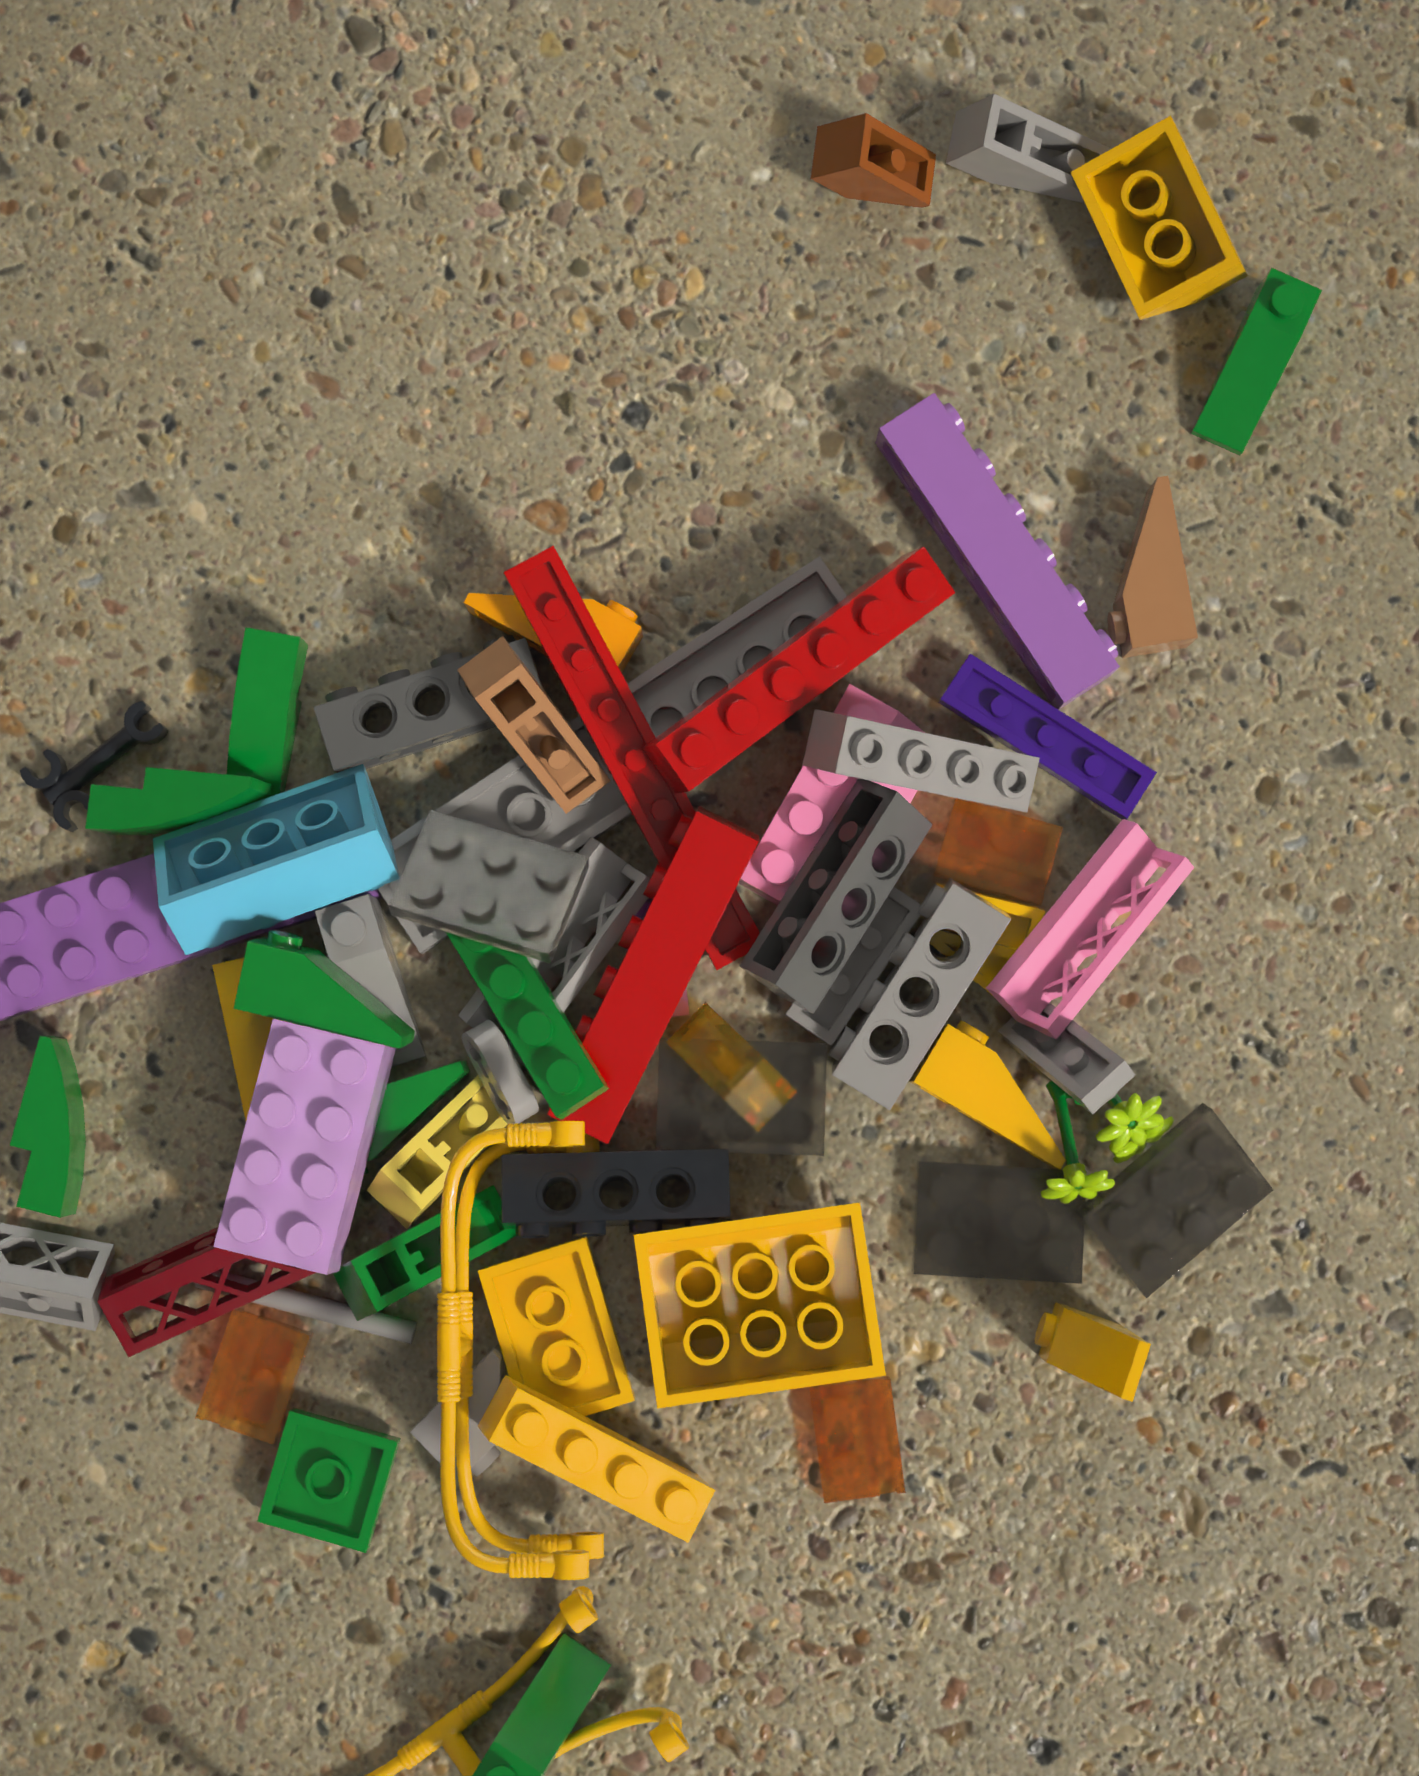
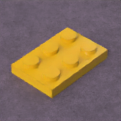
(558, 1327)

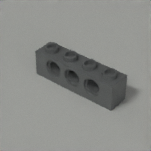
(346, 711)
(836, 894)

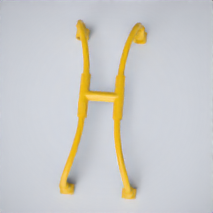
(542, 1555)
(446, 1732)

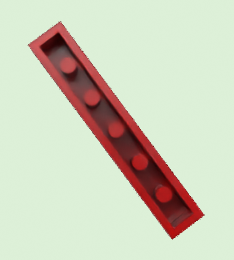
(798, 670)
(659, 959)

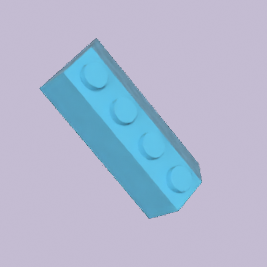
(273, 860)

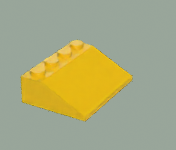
(759, 1305)

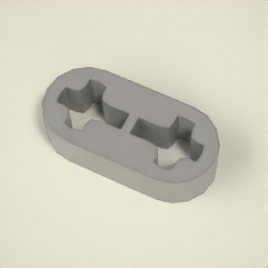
(500, 1072)

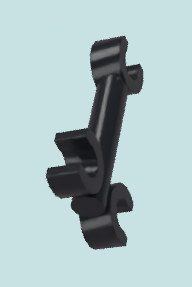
(63, 786)

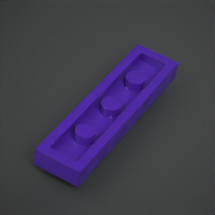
(1042, 731)

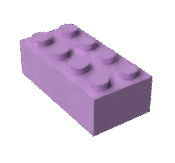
(304, 1147)

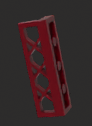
(177, 1267)

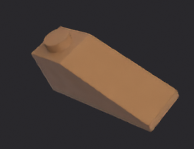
(1153, 594)
(533, 724)

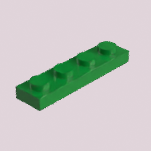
(534, 1025)

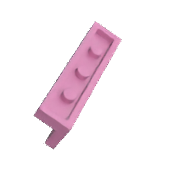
(1081, 927)

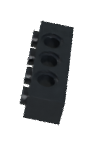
(531, 1175)

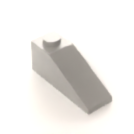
(1019, 148)
(362, 948)

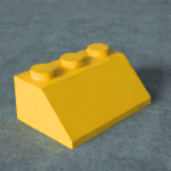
(1159, 221)

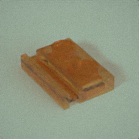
(998, 851)
(254, 1375)
(856, 1439)

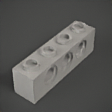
(920, 761)
(886, 1072)

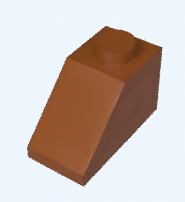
(872, 162)

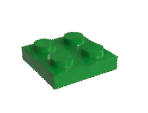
(329, 1480)

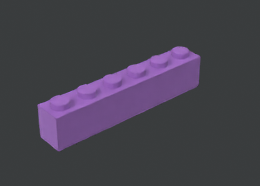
(996, 551)

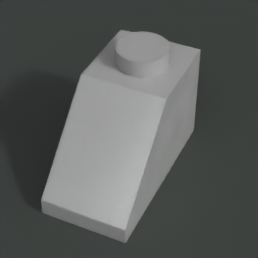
(486, 1380)

